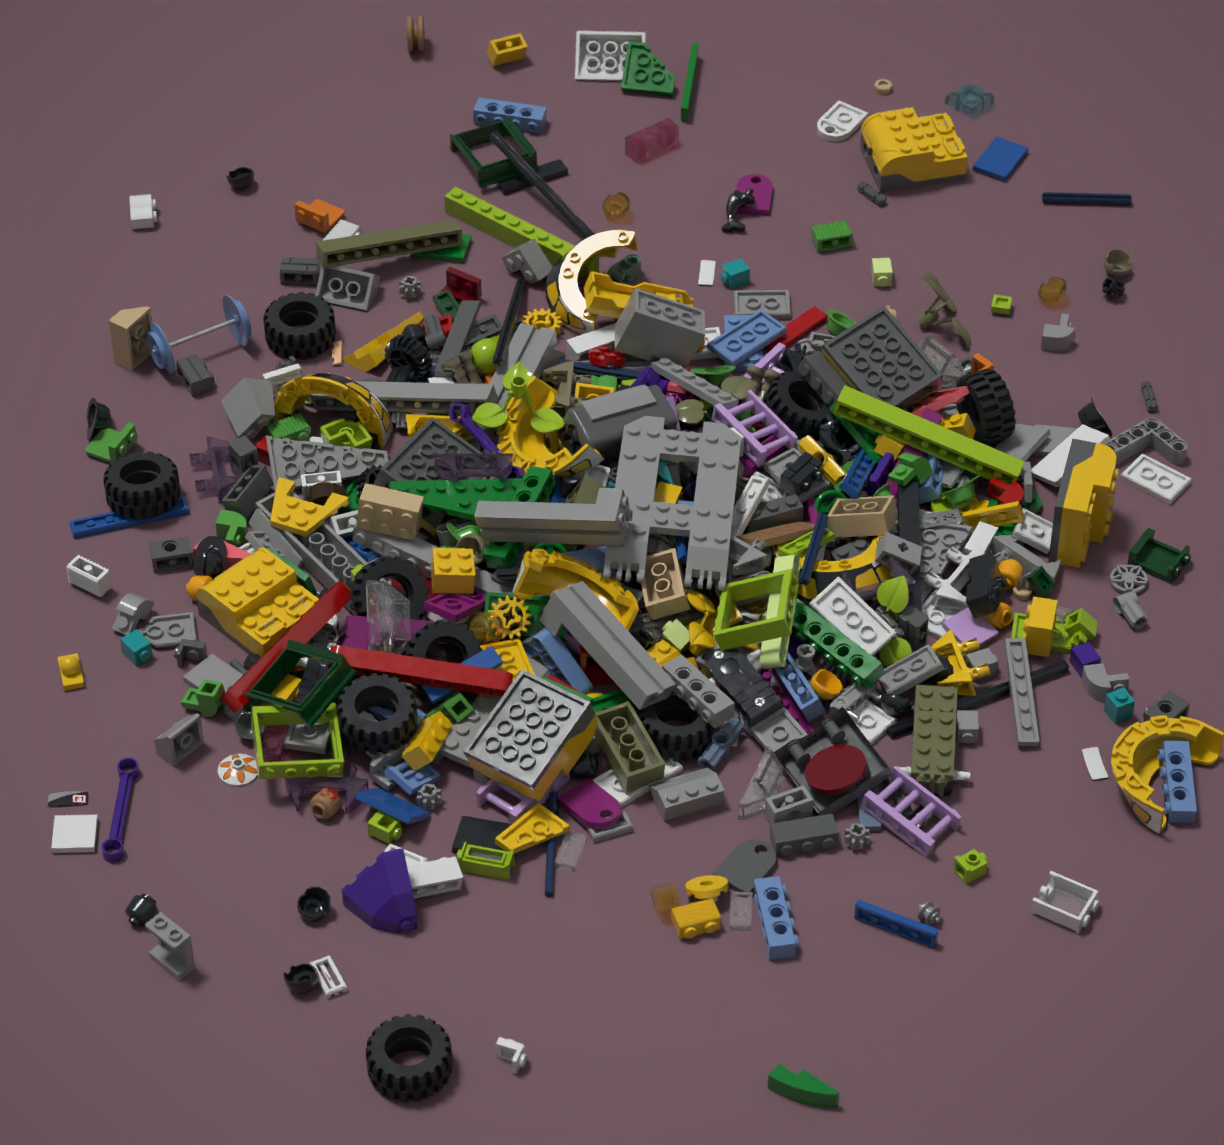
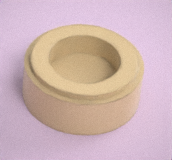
(883, 87)
(1021, 593)

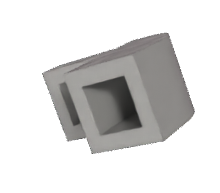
(1057, 337)
(131, 609)
(1098, 683)

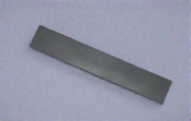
(458, 335)

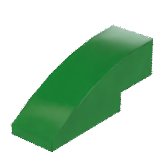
(802, 1088)

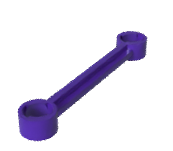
(479, 435)
(120, 810)

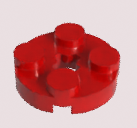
(606, 356)

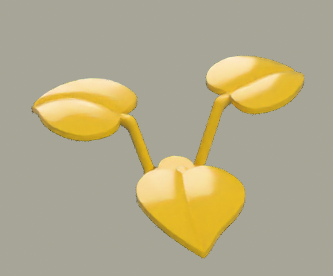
(699, 637)

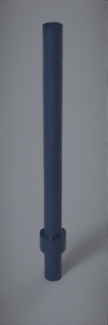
(550, 853)

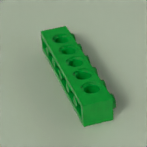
(534, 488)
(871, 668)

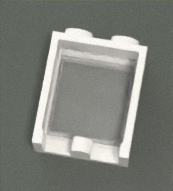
(1066, 902)

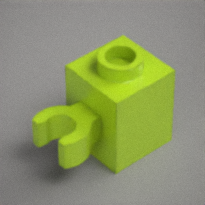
(1080, 627)

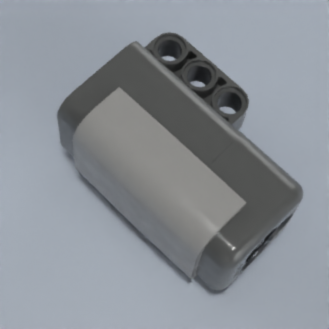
(603, 418)

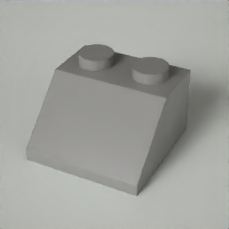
(180, 739)

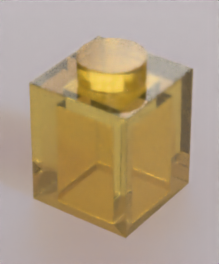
(664, 897)

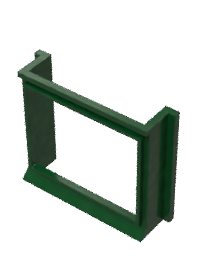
(499, 170)
(319, 697)

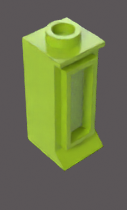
(486, 861)

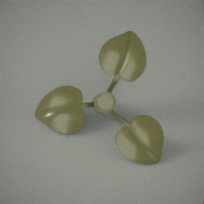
(930, 316)
(692, 411)

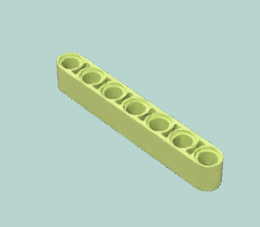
(774, 651)

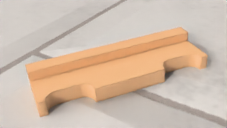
(337, 353)

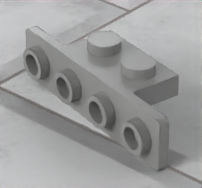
(269, 536)

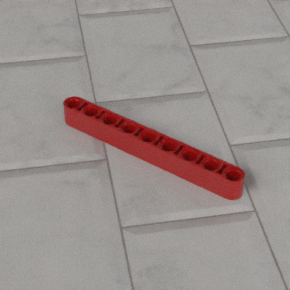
(301, 632)
(427, 671)

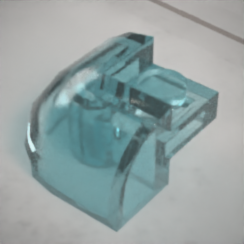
(970, 98)

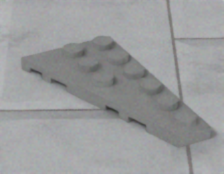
(295, 458)
(935, 544)

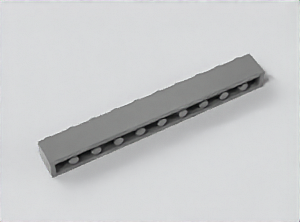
(417, 396)
(420, 554)

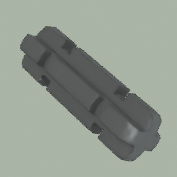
(871, 193)
(1149, 397)
(881, 611)

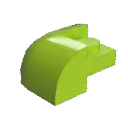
(346, 434)

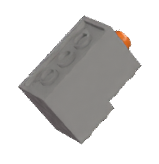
(660, 328)

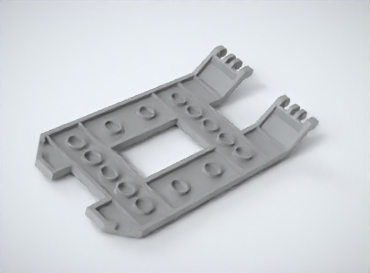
(705, 523)

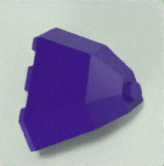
(383, 894)

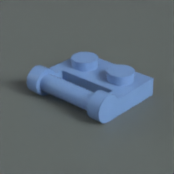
(412, 780)

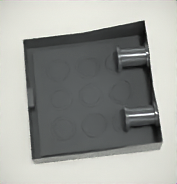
(833, 730)

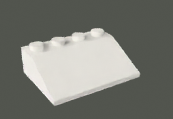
(603, 54)

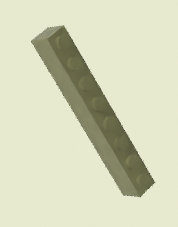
(388, 243)

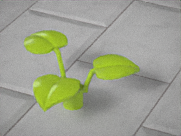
(515, 380)
(894, 595)

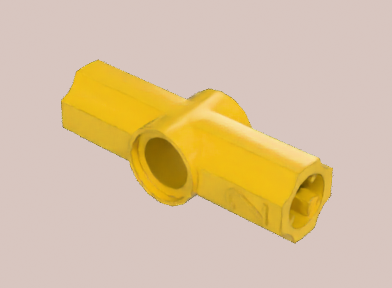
(831, 469)

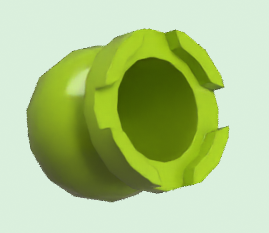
(483, 354)

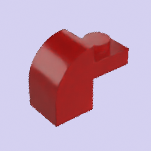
(1005, 493)

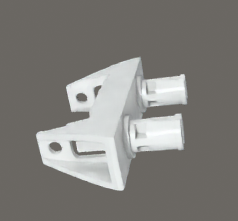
(949, 590)

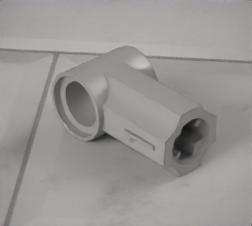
(1129, 606)

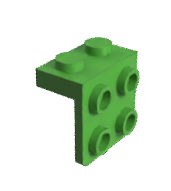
(112, 444)

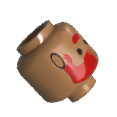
(325, 803)

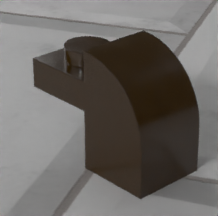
(322, 491)

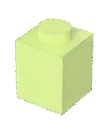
(881, 272)
(676, 634)

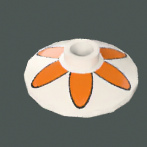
(238, 770)

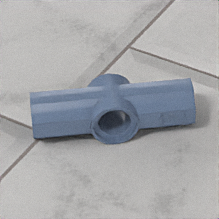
(721, 744)

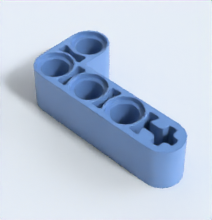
(557, 659)

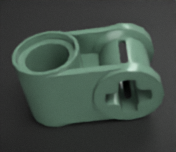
(626, 269)

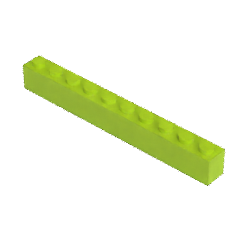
(509, 227)
(927, 436)

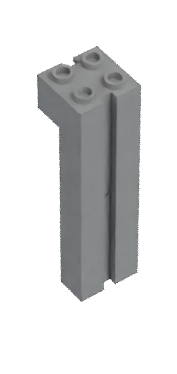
(533, 350)
(557, 522)
(607, 643)

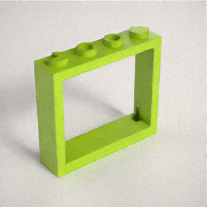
(761, 630)
(289, 769)

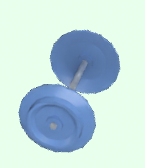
(236, 319)

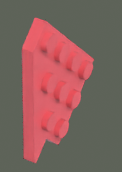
(940, 399)

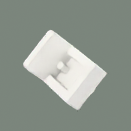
(511, 1051)

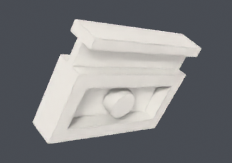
(282, 376)

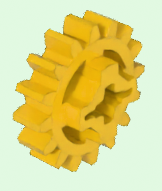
(543, 319)
(518, 620)

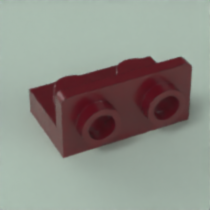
(462, 285)

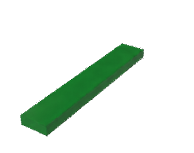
(689, 83)

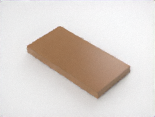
(779, 534)

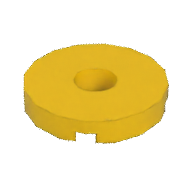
(706, 886)

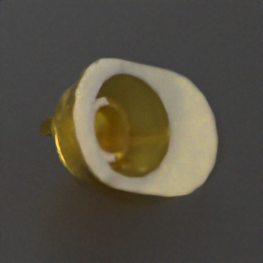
(486, 626)

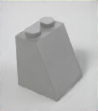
(250, 406)

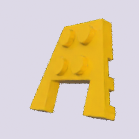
(300, 515)

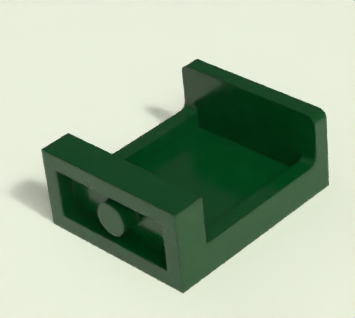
(1158, 558)

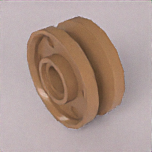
(415, 33)

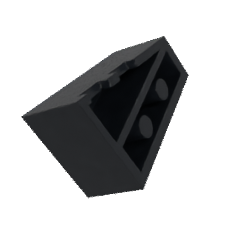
(986, 585)

